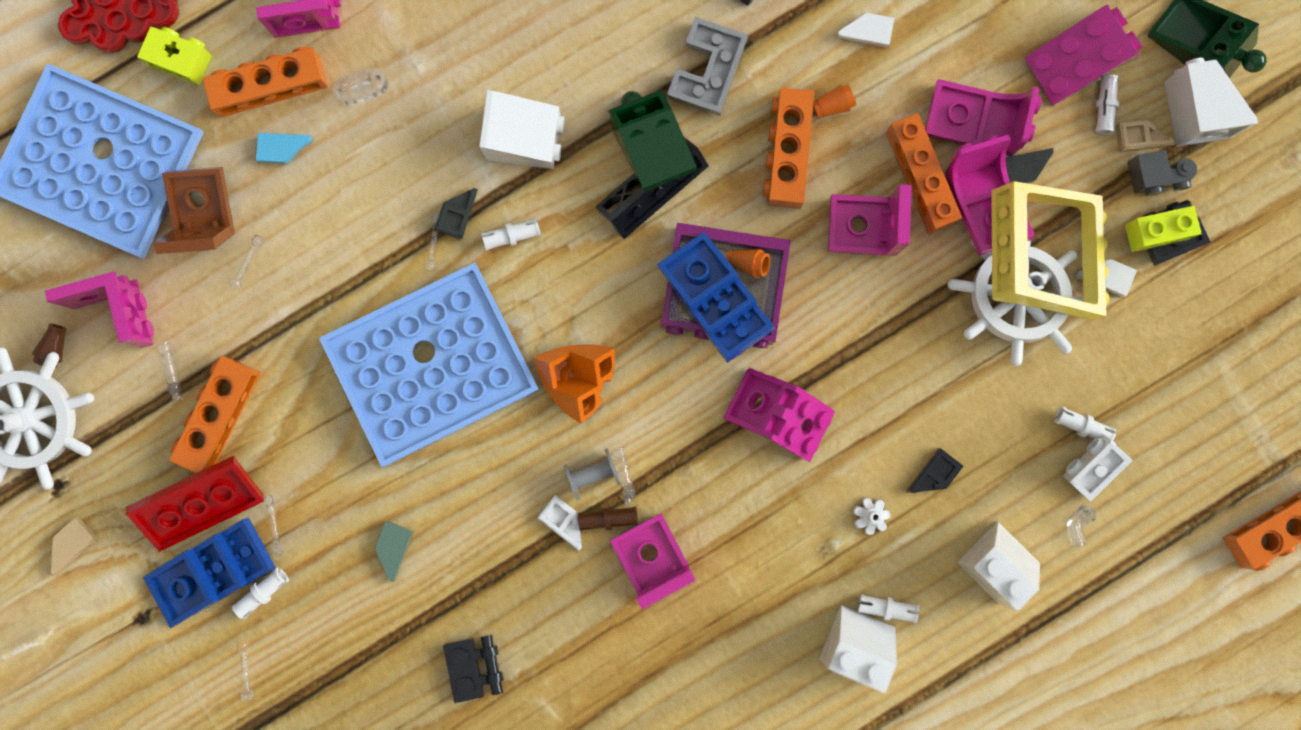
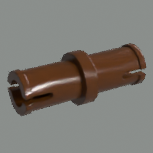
(607, 518)

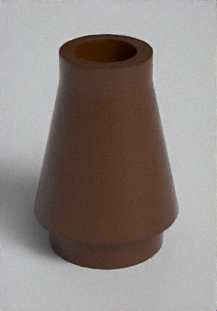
(50, 342)

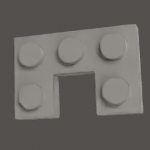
(725, 50)

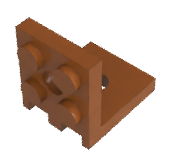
(196, 225)

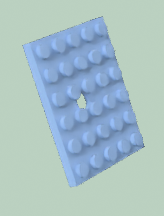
(58, 175)
(417, 403)

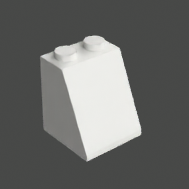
(1205, 104)
(520, 131)
(1002, 568)
(861, 649)

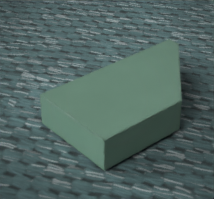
(392, 547)

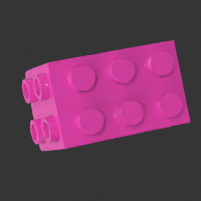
(1083, 53)
(973, 115)
(971, 178)

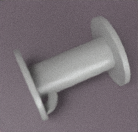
(591, 474)

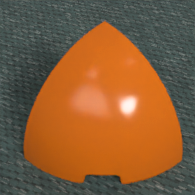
(576, 377)

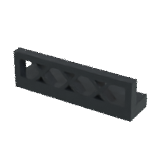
(638, 205)

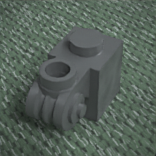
(1152, 173)

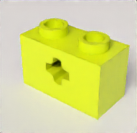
(160, 49)
(1163, 229)

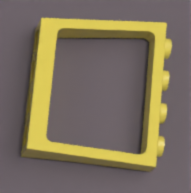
(1011, 250)

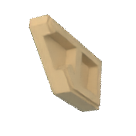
(1141, 136)
(70, 544)

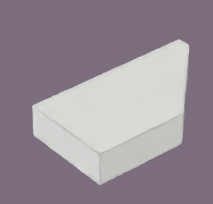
(869, 29)
(1118, 278)
(563, 521)

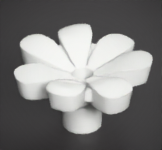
(866, 516)

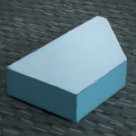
(280, 147)

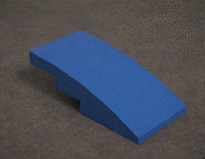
(715, 297)
(209, 572)

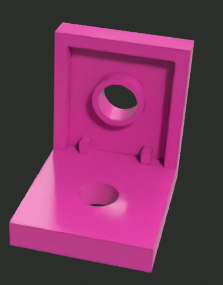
(300, 17)
(885, 221)
(124, 300)
(780, 413)
(657, 577)

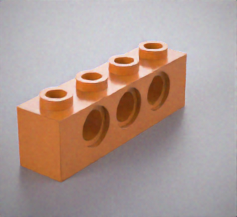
(308, 79)
(799, 105)
(924, 173)
(229, 407)
(1246, 540)

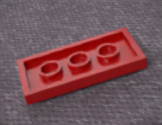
(195, 503)

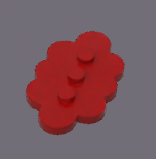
(115, 22)

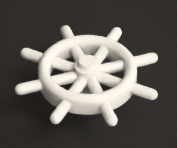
(1017, 333)
(26, 418)

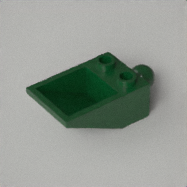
(1203, 30)
(651, 139)

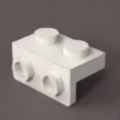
(1097, 467)

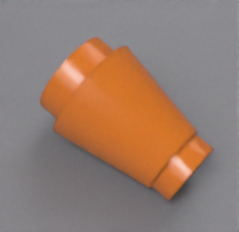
(835, 101)
(750, 262)

